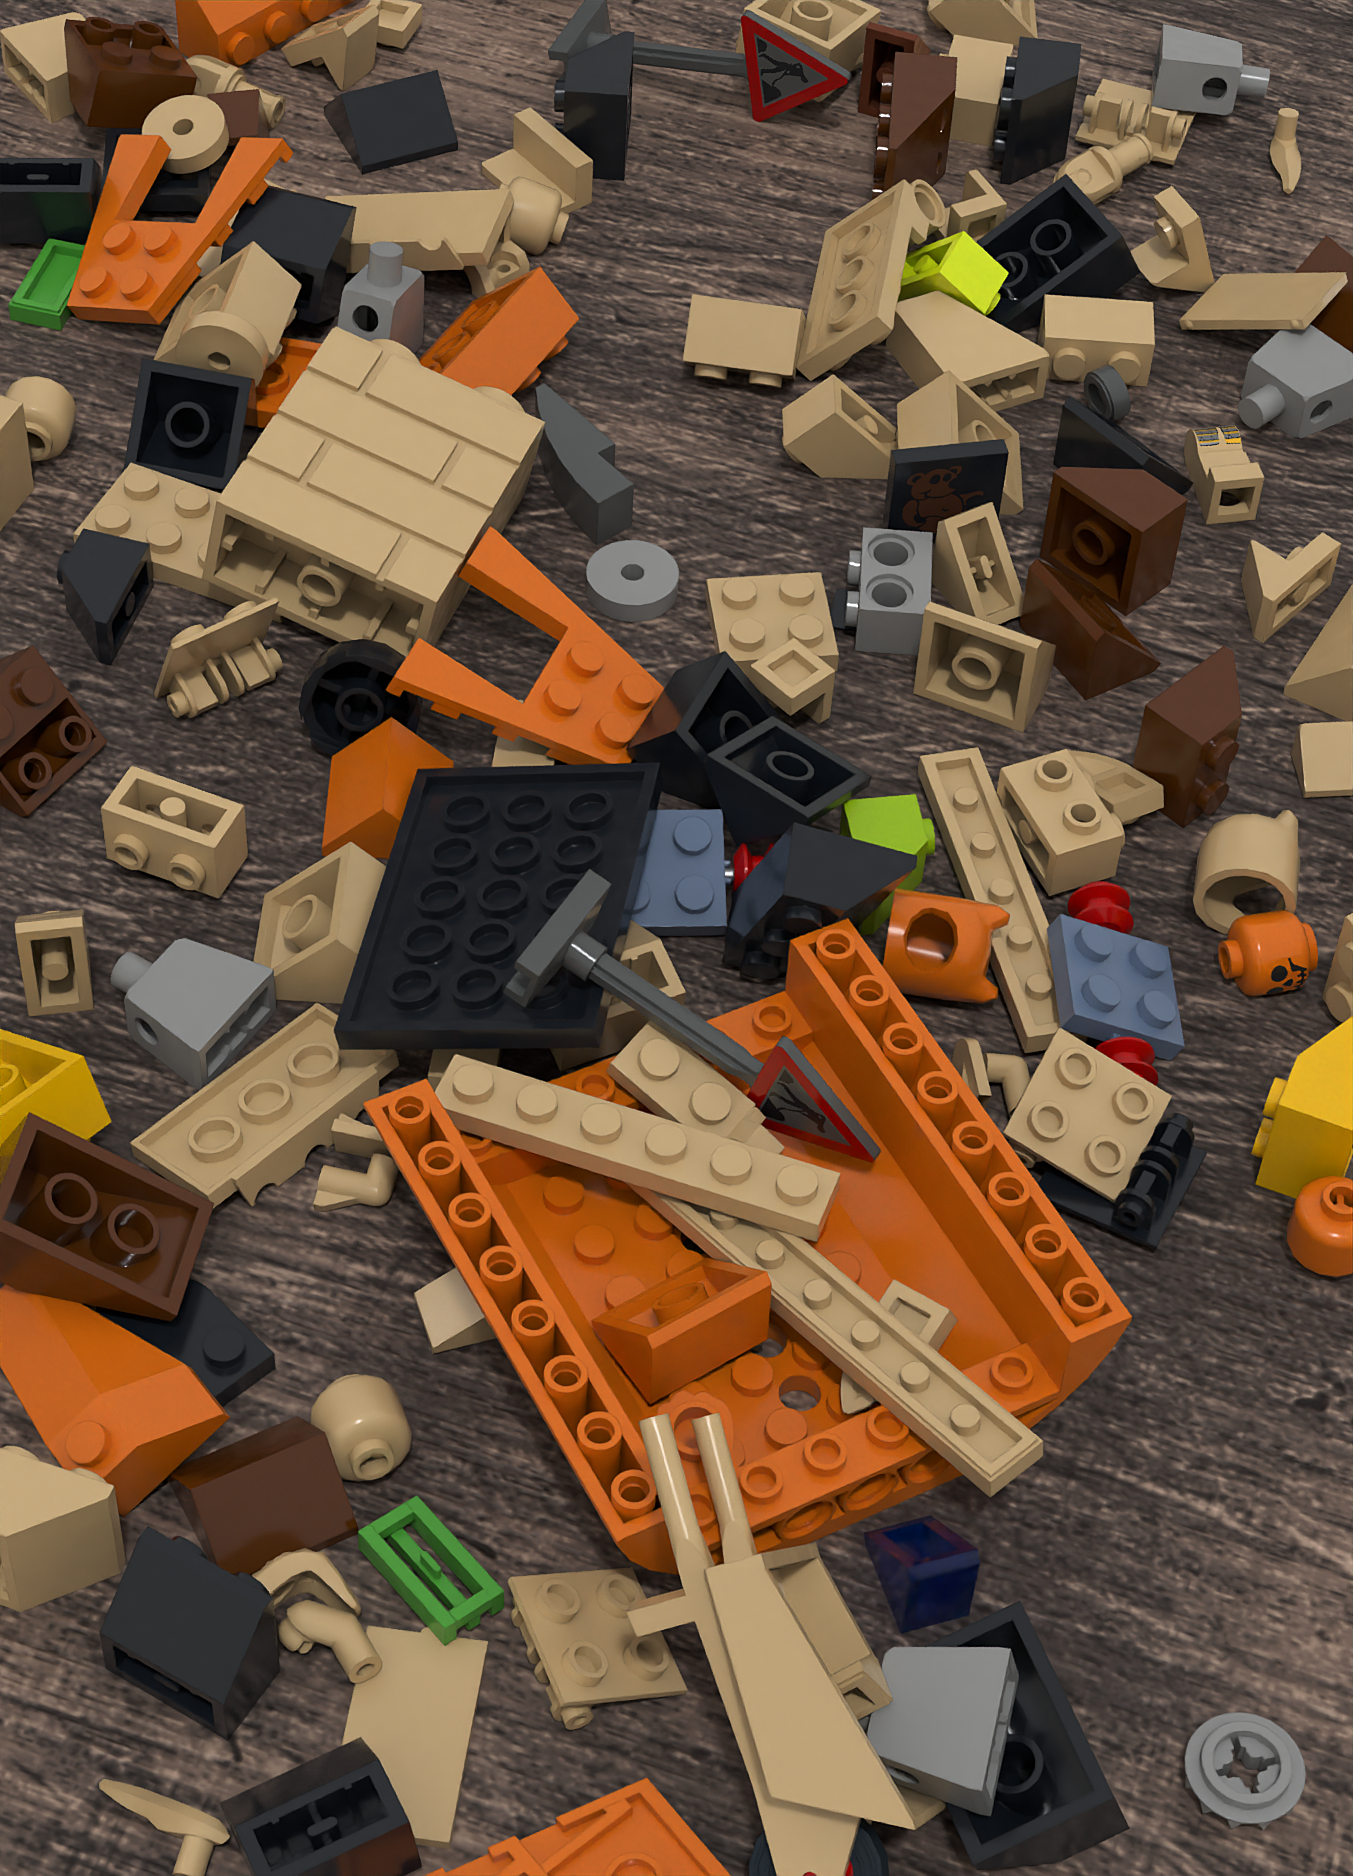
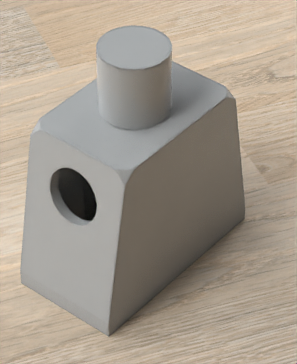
(1202, 73)
(385, 299)
(1298, 383)
(194, 1006)
(946, 1721)

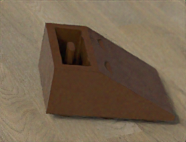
(914, 120)

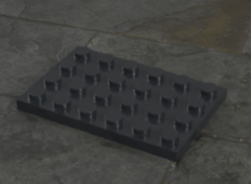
(470, 888)

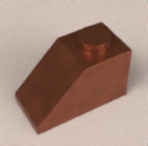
(879, 57)

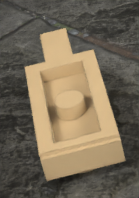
(687, 1089)

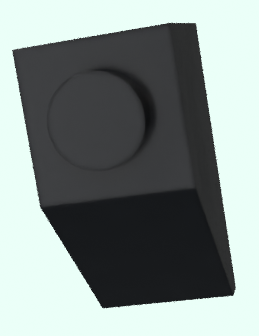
(105, 588)

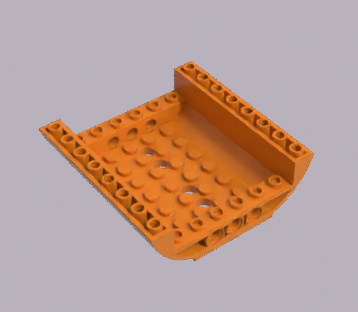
(935, 1211)

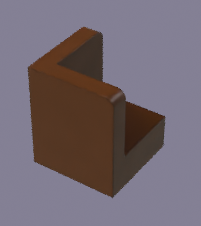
(243, 114)

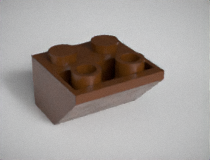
(122, 71)
(41, 732)

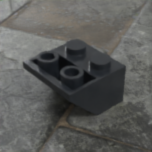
(1036, 107)
(48, 199)
(304, 237)
(191, 1633)
(325, 1820)

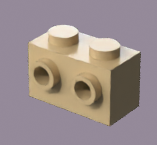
(1060, 822)
(174, 832)

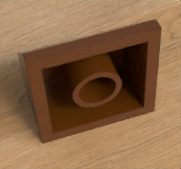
(1113, 532)
(1192, 737)

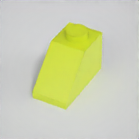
(957, 269)

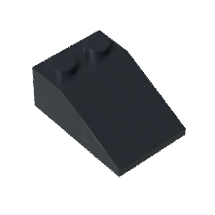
(1055, 248)

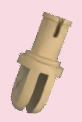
(221, 77)
(1101, 170)

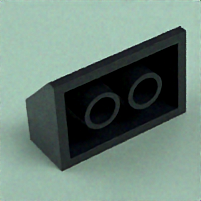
(803, 886)
(1049, 1784)

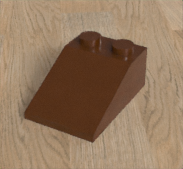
(94, 1224)

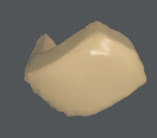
(307, 1573)

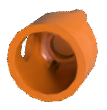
(942, 946)

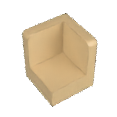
(977, 213)
(795, 680)

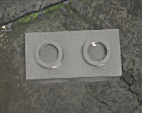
(892, 590)

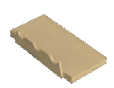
(431, 227)
(264, 1111)

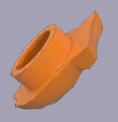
(687, 1407)

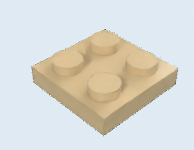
(765, 611)

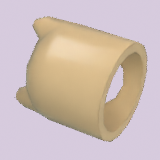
(1242, 857)

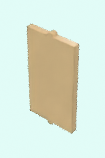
(421, 1722)

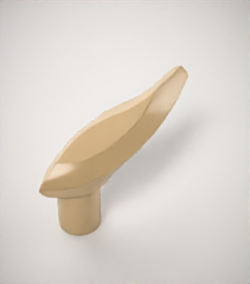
(1284, 149)
(195, 1827)

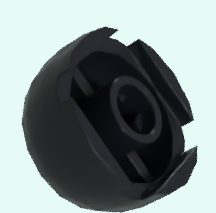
(348, 694)

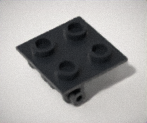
(1152, 1193)

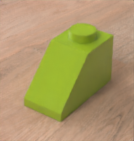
(893, 824)

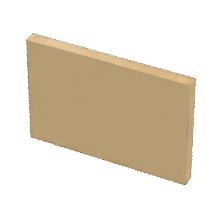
(1263, 301)

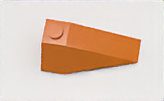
(103, 1393)

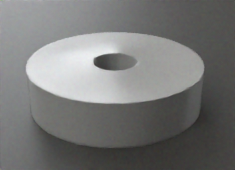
(632, 580)

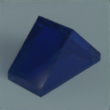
(924, 1571)

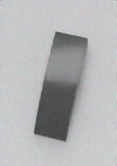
(581, 469)

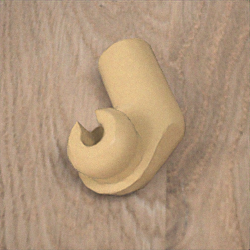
(335, 1628)

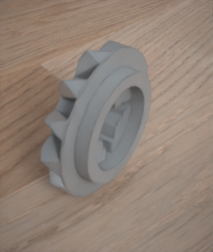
(1259, 1746)

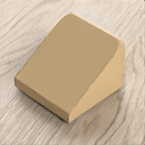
(1324, 758)
(451, 1314)
(863, 1686)

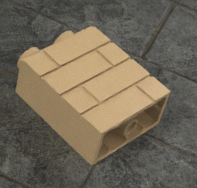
(371, 494)

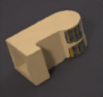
(1219, 465)

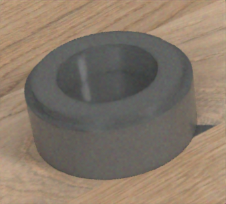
(1107, 393)

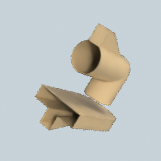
(981, 1069)
(346, 1187)

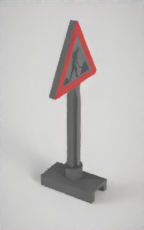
(777, 65)
(783, 1088)

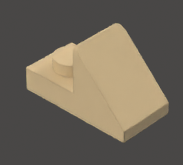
(341, 43)
(1179, 251)
(1282, 587)

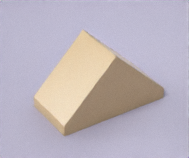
(976, 567)

